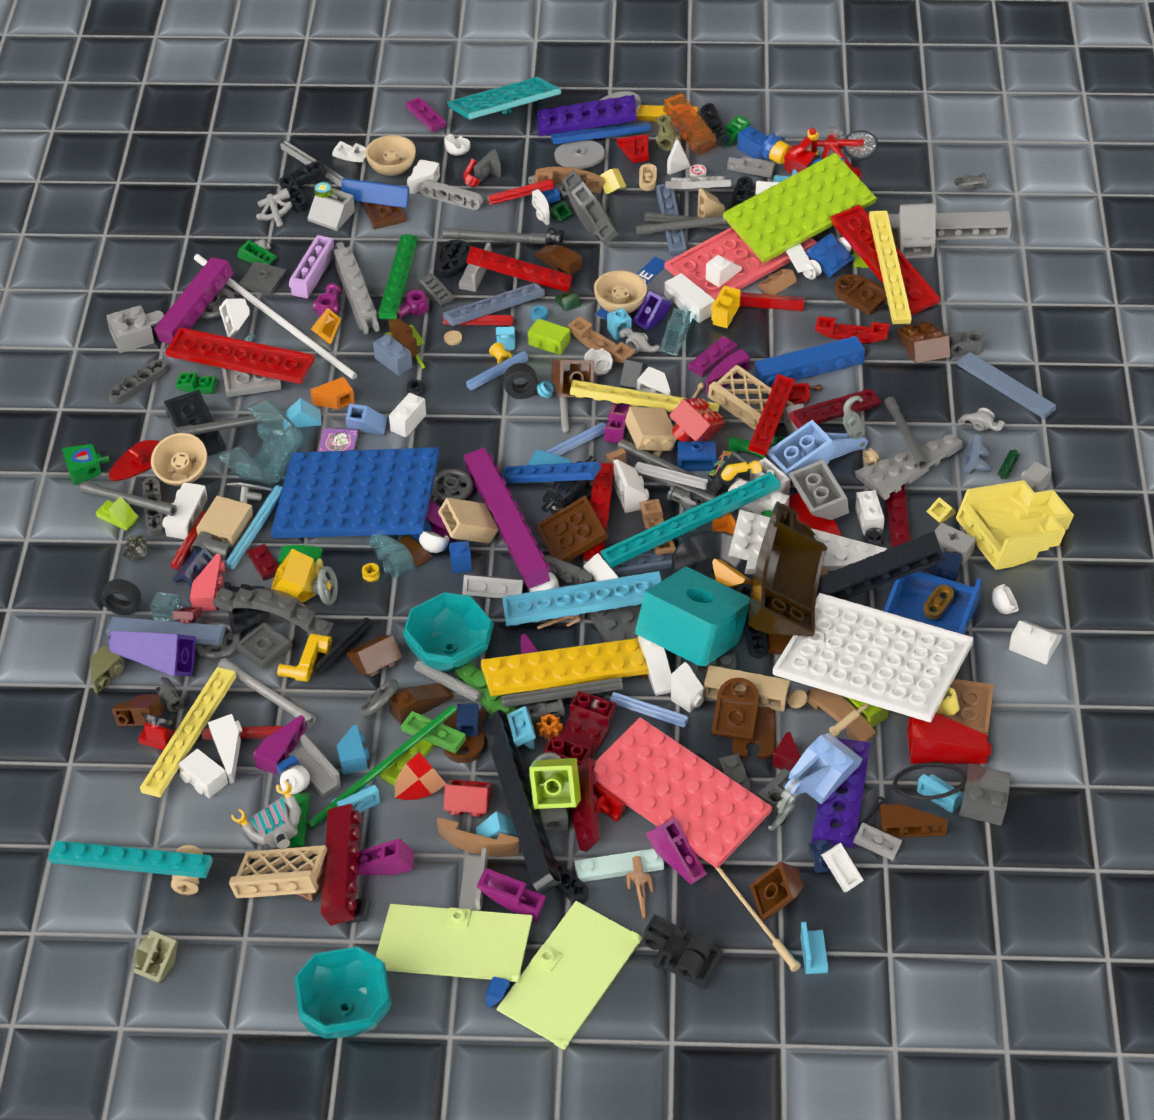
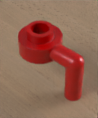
(469, 179)

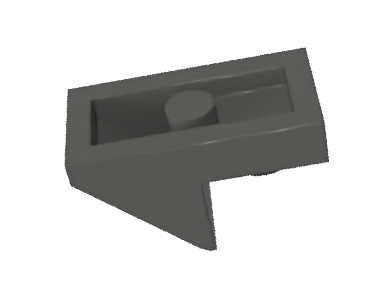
(488, 165)

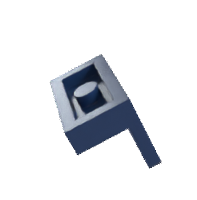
(193, 566)

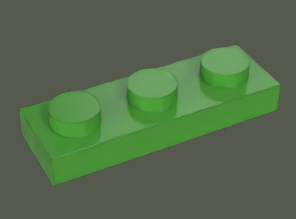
(441, 736)

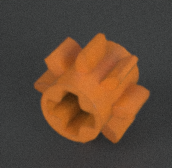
(549, 726)

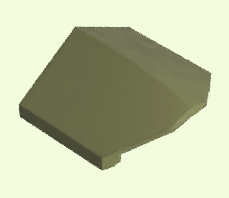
(155, 956)

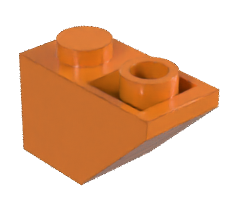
(333, 394)

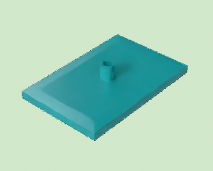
(503, 98)

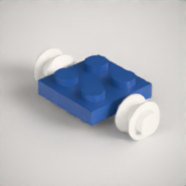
(829, 256)

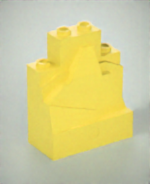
(1013, 521)

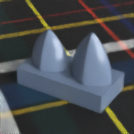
(973, 452)

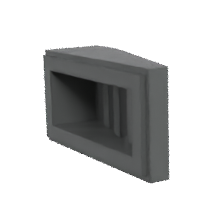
(429, 282)

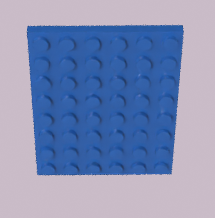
(356, 493)

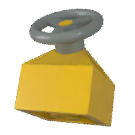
(299, 579)

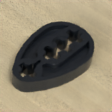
(445, 258)

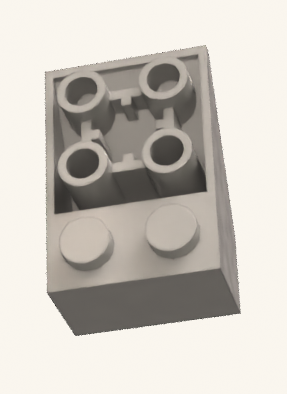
(916, 230)

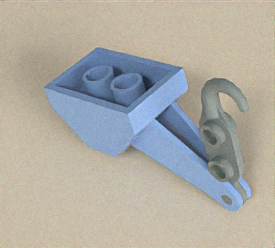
(812, 444)
(817, 773)

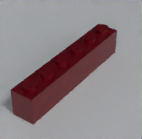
(340, 864)

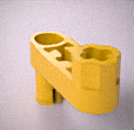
(303, 671)

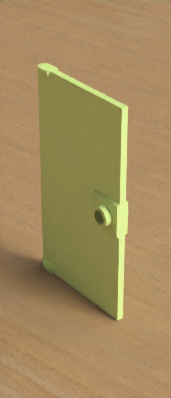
(454, 942)
(569, 974)

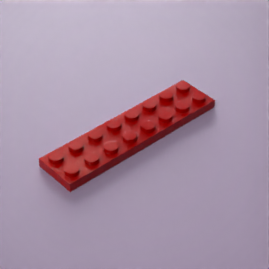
(857, 231)
(240, 355)

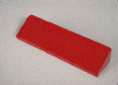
(772, 301)

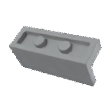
(473, 275)
(491, 586)
(322, 773)
(471, 896)

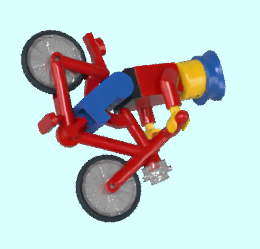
(857, 145)

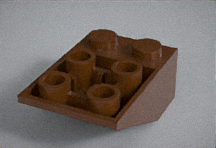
(924, 342)

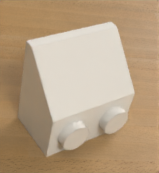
(629, 486)
(1034, 641)

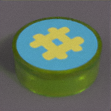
(322, 189)

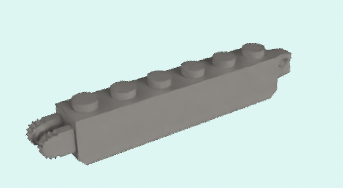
(355, 288)

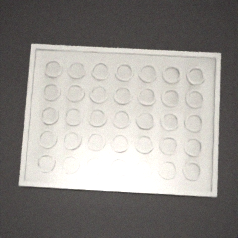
(875, 658)

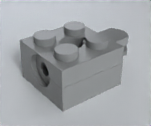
(133, 327)

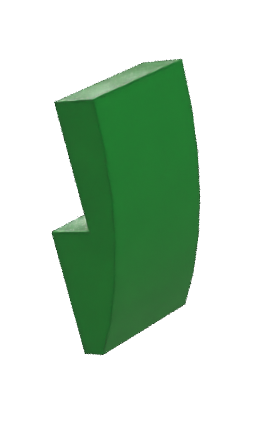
(191, 382)
(311, 551)

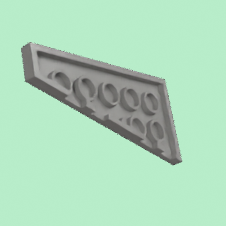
(892, 473)

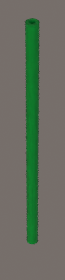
(385, 764)

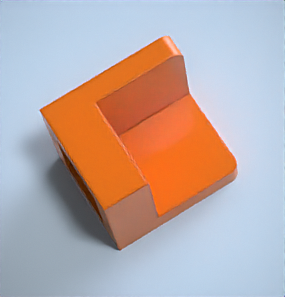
(724, 524)

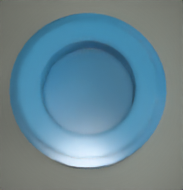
(539, 312)

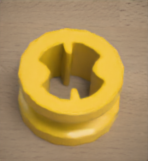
(370, 577)

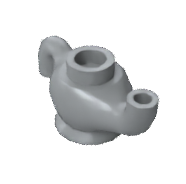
(638, 341)
(982, 420)

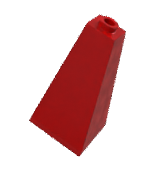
(945, 742)

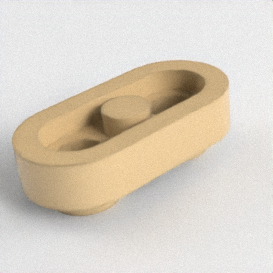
(647, 177)

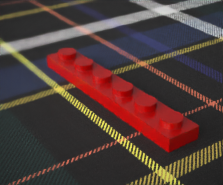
(519, 269)
(771, 415)
(600, 503)

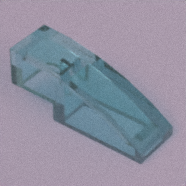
(676, 331)

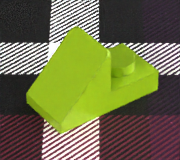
(118, 513)

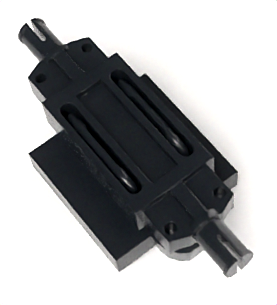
(566, 492)

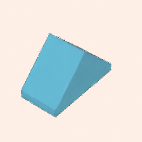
(304, 414)
(496, 824)

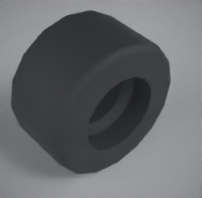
(522, 391)

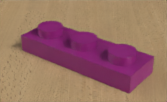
(426, 114)
(712, 356)

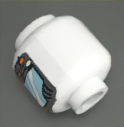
(297, 777)

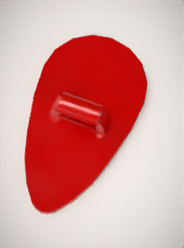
(133, 461)

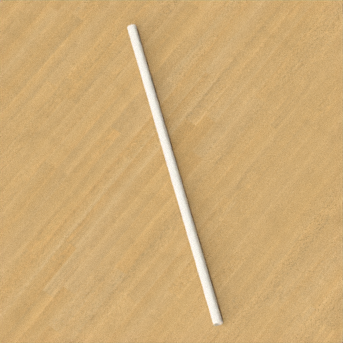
(334, 361)

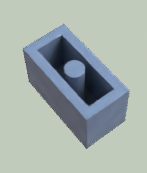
(392, 354)

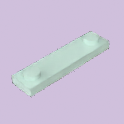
(616, 865)

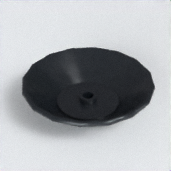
(701, 549)

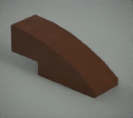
(560, 258)
(403, 334)

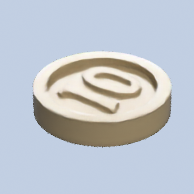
(453, 337)
(797, 699)

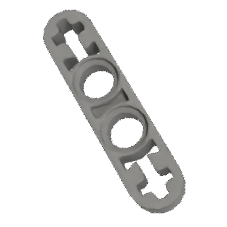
(469, 199)

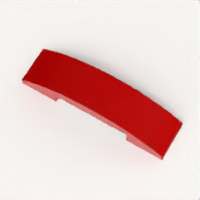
(828, 327)

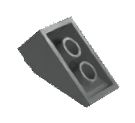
(985, 794)

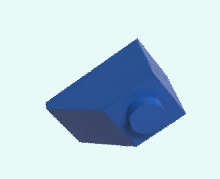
(460, 556)

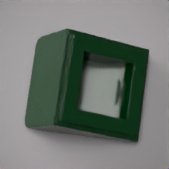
(560, 212)
(568, 301)

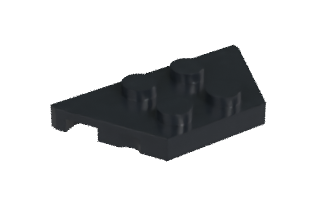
(244, 617)

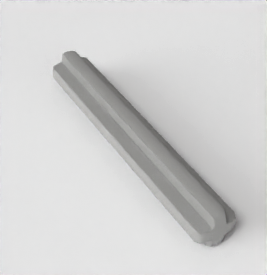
(671, 475)
(449, 681)

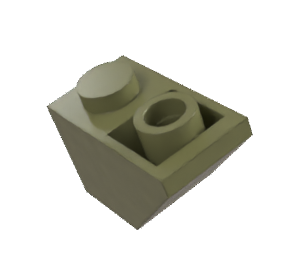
(105, 667)

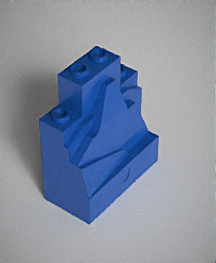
(913, 590)

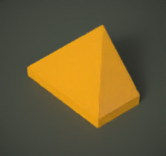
(327, 325)
(728, 575)

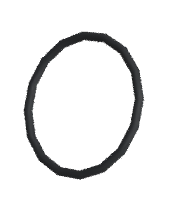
(930, 764)

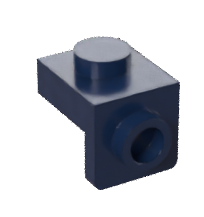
(816, 850)

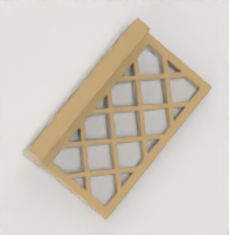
(741, 407)
(281, 881)

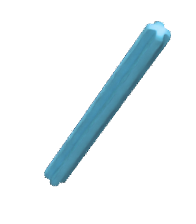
(253, 528)

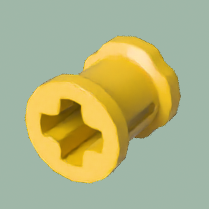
(497, 350)

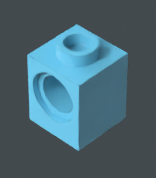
(617, 321)

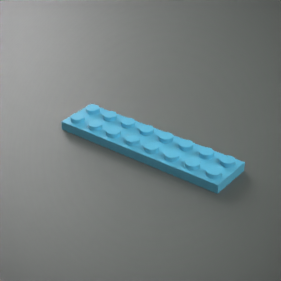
(578, 598)

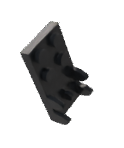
(192, 410)

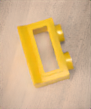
(725, 306)

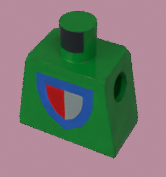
(83, 462)

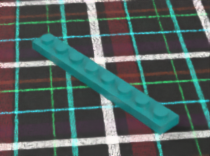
(131, 859)

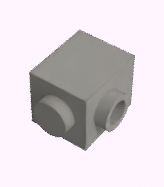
(1037, 476)

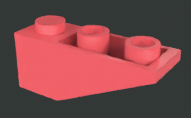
(208, 584)

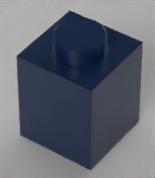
(468, 719)

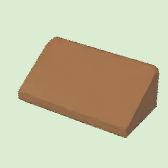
(777, 282)

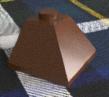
(567, 370)
(776, 889)

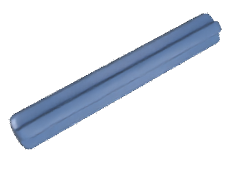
(496, 371)
(577, 440)
(649, 709)

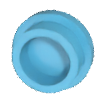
(545, 389)

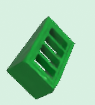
(734, 127)
(249, 249)

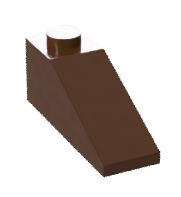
(418, 699)
(906, 822)

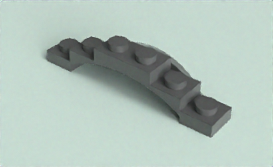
(589, 208)
(276, 603)

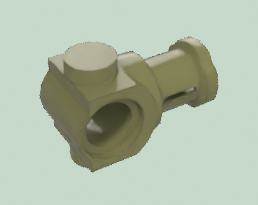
(667, 133)

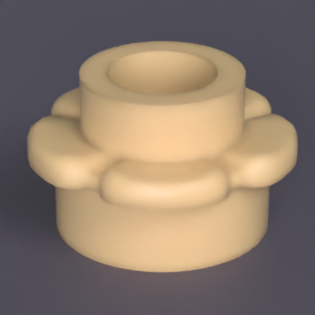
(870, 457)

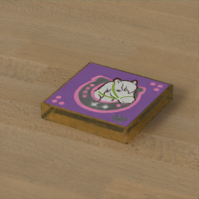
(338, 439)

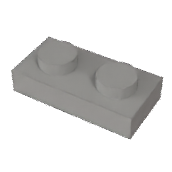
(877, 841)

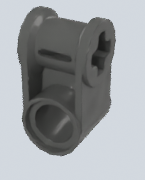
(966, 342)

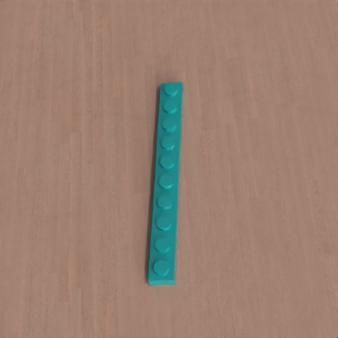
(690, 519)

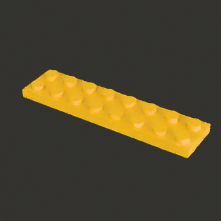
(564, 667)

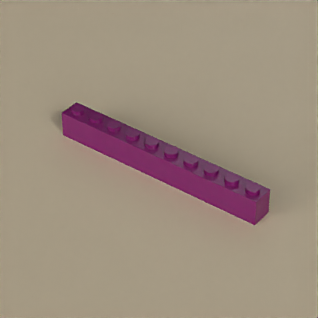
(506, 517)

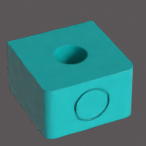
(693, 616)

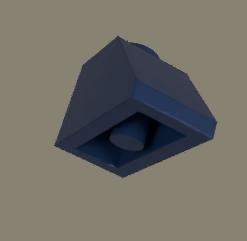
(947, 569)

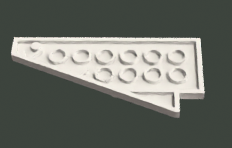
(751, 530)

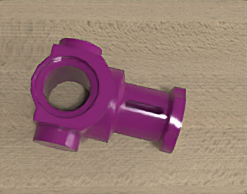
(328, 300)
(413, 304)

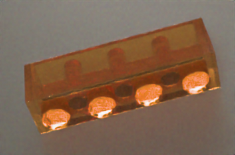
(689, 124)

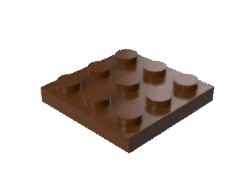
(572, 530)

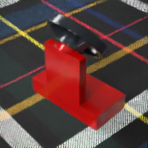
(153, 732)

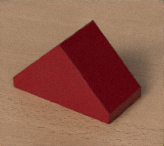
(786, 753)

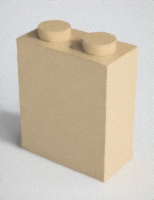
(650, 428)
(226, 520)
(468, 520)

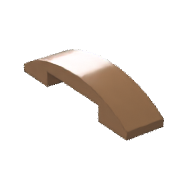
(557, 174)
(591, 339)
(652, 516)
(838, 709)
(473, 843)

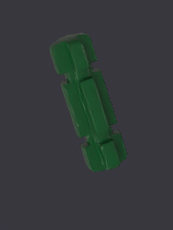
(1008, 464)

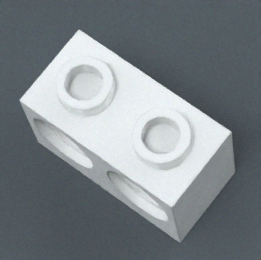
(869, 510)

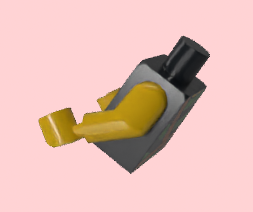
(728, 469)

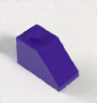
(652, 310)

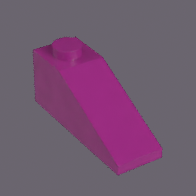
(278, 745)
(674, 848)
(386, 859)

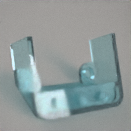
(280, 440)

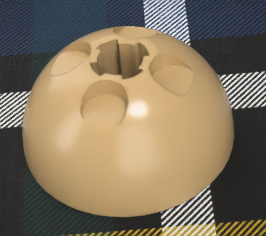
(391, 155)
(620, 290)
(179, 459)

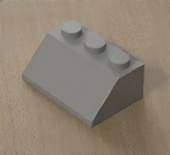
(820, 490)

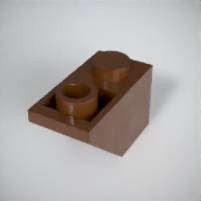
(131, 711)

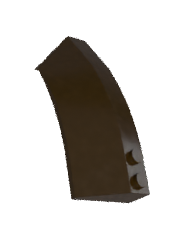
(786, 576)

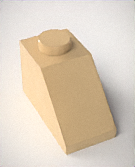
(709, 205)

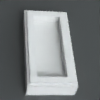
(842, 867)

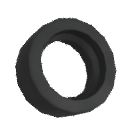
(125, 588)

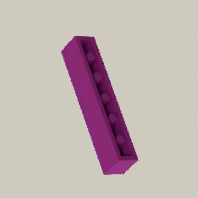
(194, 299)

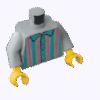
(275, 822)

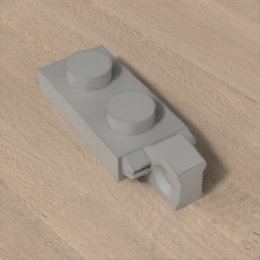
(751, 166)

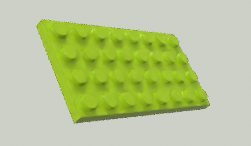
(798, 207)

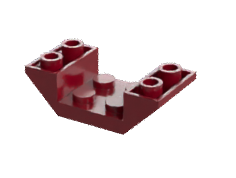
(585, 728)

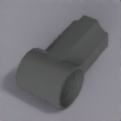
(212, 545)

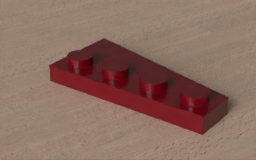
(583, 815)

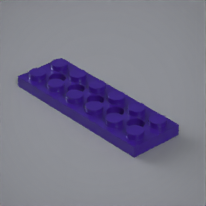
(595, 114)
(849, 801)

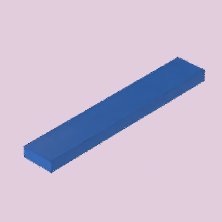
(600, 132)
(551, 472)

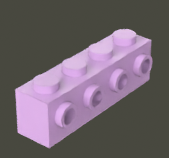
(312, 267)

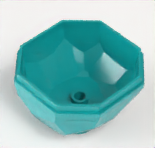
(448, 631)
(338, 982)

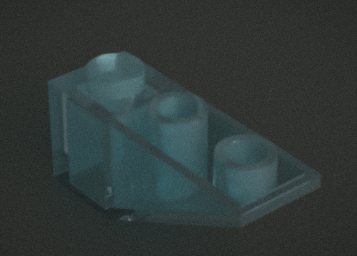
(394, 555)

